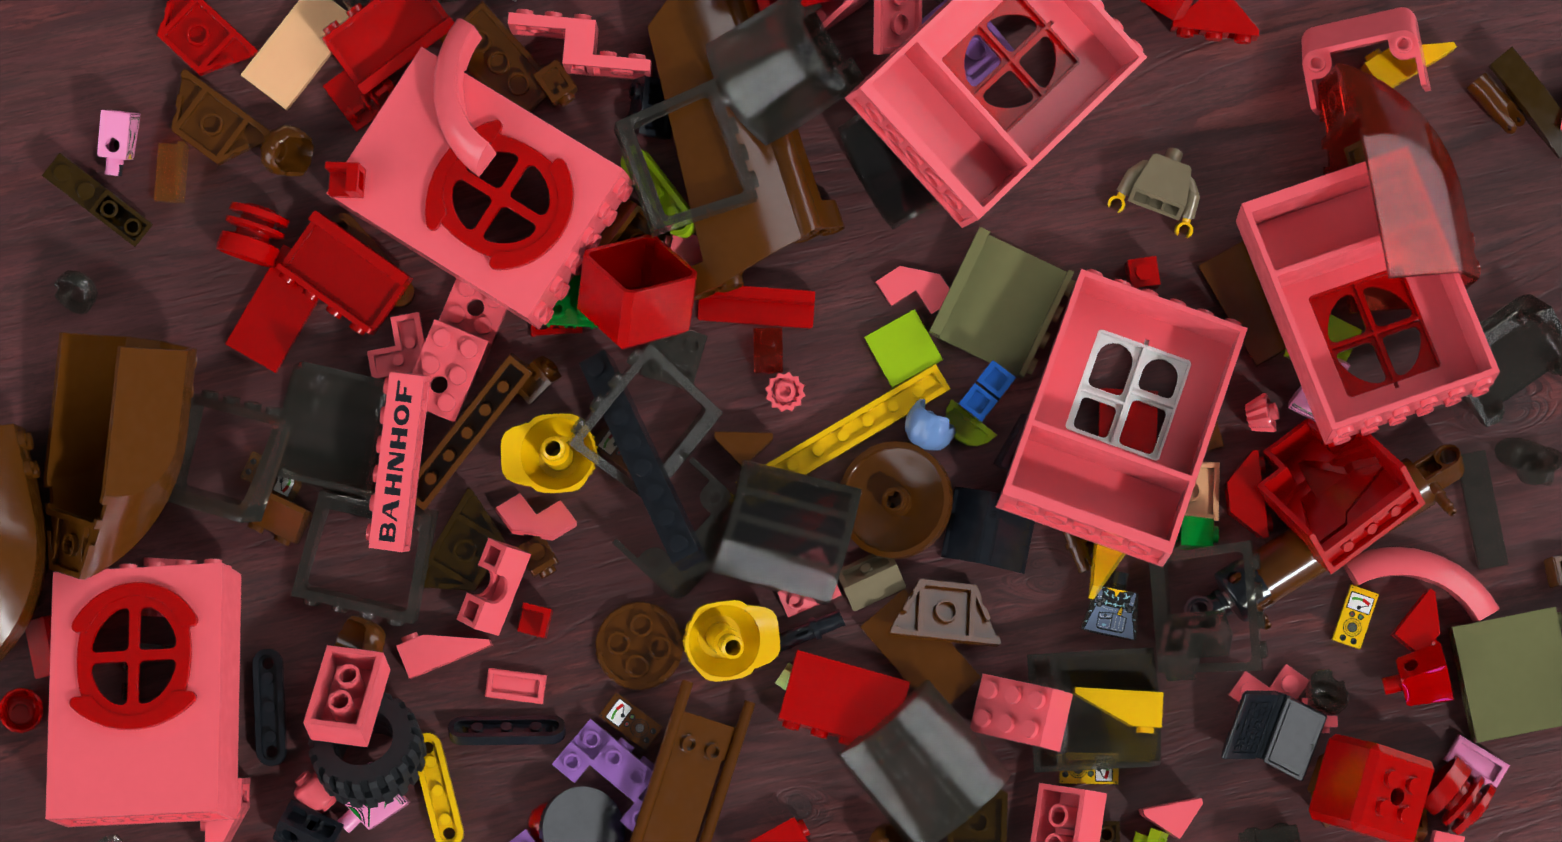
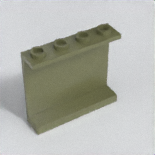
(1002, 304)
(1510, 673)

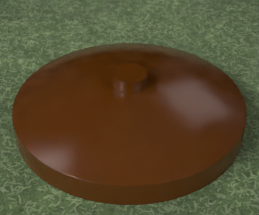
(901, 501)

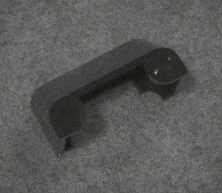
(1525, 346)

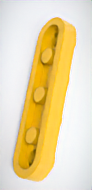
(440, 793)

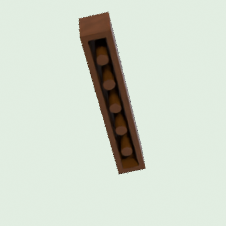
(471, 428)

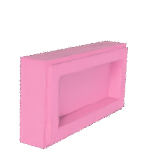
(1479, 760)

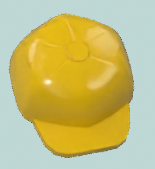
(540, 457)
(731, 639)

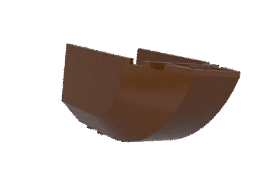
(113, 444)
(21, 535)

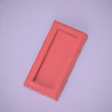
(515, 686)

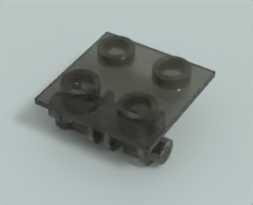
(682, 351)

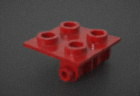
(355, 106)

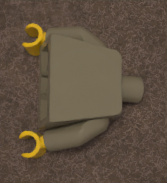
(1163, 187)

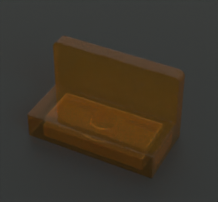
(171, 172)

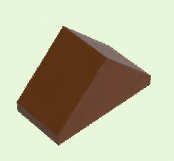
(743, 444)

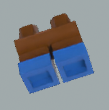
(986, 391)

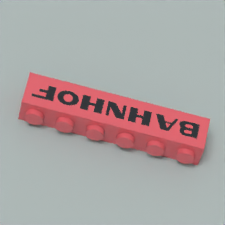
(399, 461)

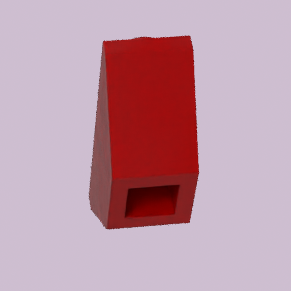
(1216, 21)
(1244, 499)

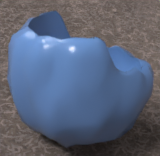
(928, 429)

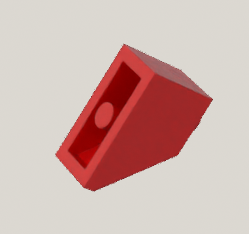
(1420, 624)

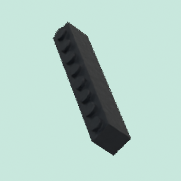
(645, 466)

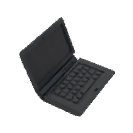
(986, 533)
(1275, 730)

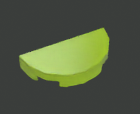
(968, 429)

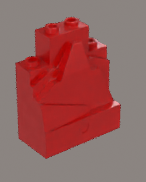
(1337, 494)

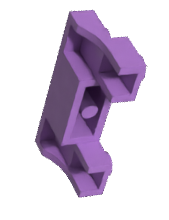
(612, 760)

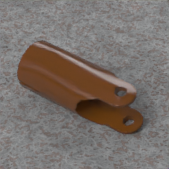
(1496, 103)

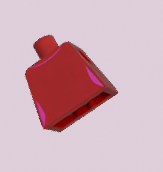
(1421, 677)

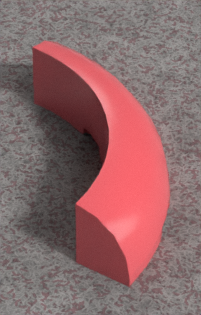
(449, 97)
(1425, 567)

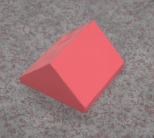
(1173, 816)

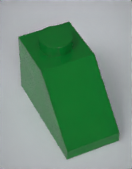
(1197, 533)

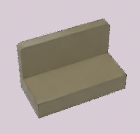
(870, 580)

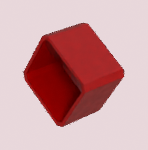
(637, 291)
(1371, 789)

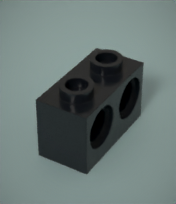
(306, 825)

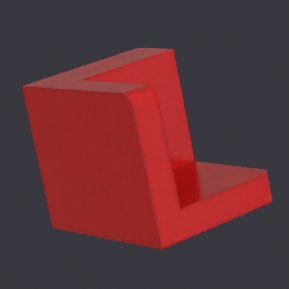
(346, 179)
(535, 620)

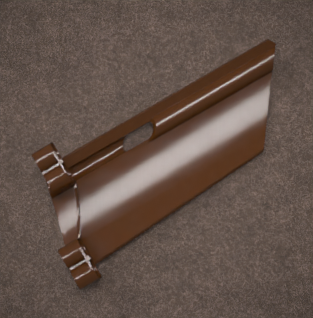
(787, 193)

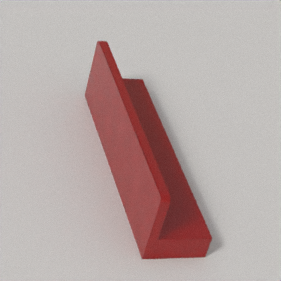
(760, 307)

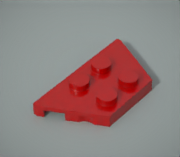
(202, 36)

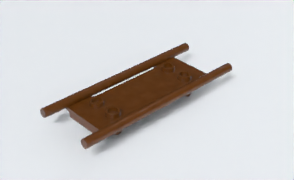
(687, 774)

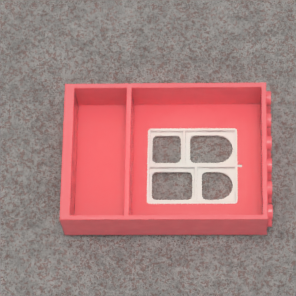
(1095, 482)

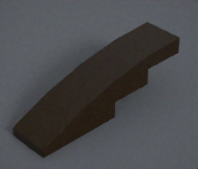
(1531, 97)

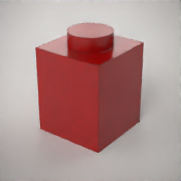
(1143, 273)

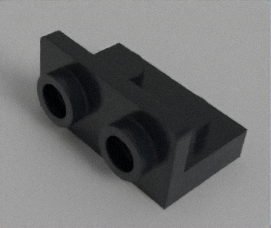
(643, 94)

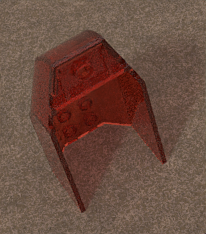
(1410, 180)

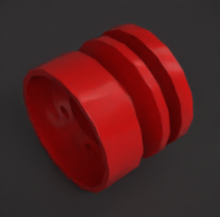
(252, 234)
(1462, 799)

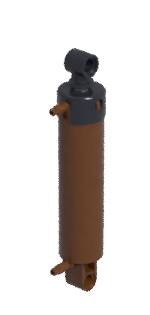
(1287, 560)

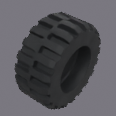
(380, 779)

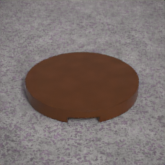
(639, 645)

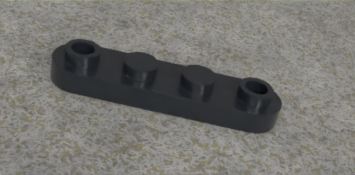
(269, 707)
(506, 730)

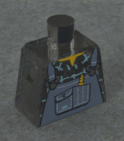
(1113, 610)

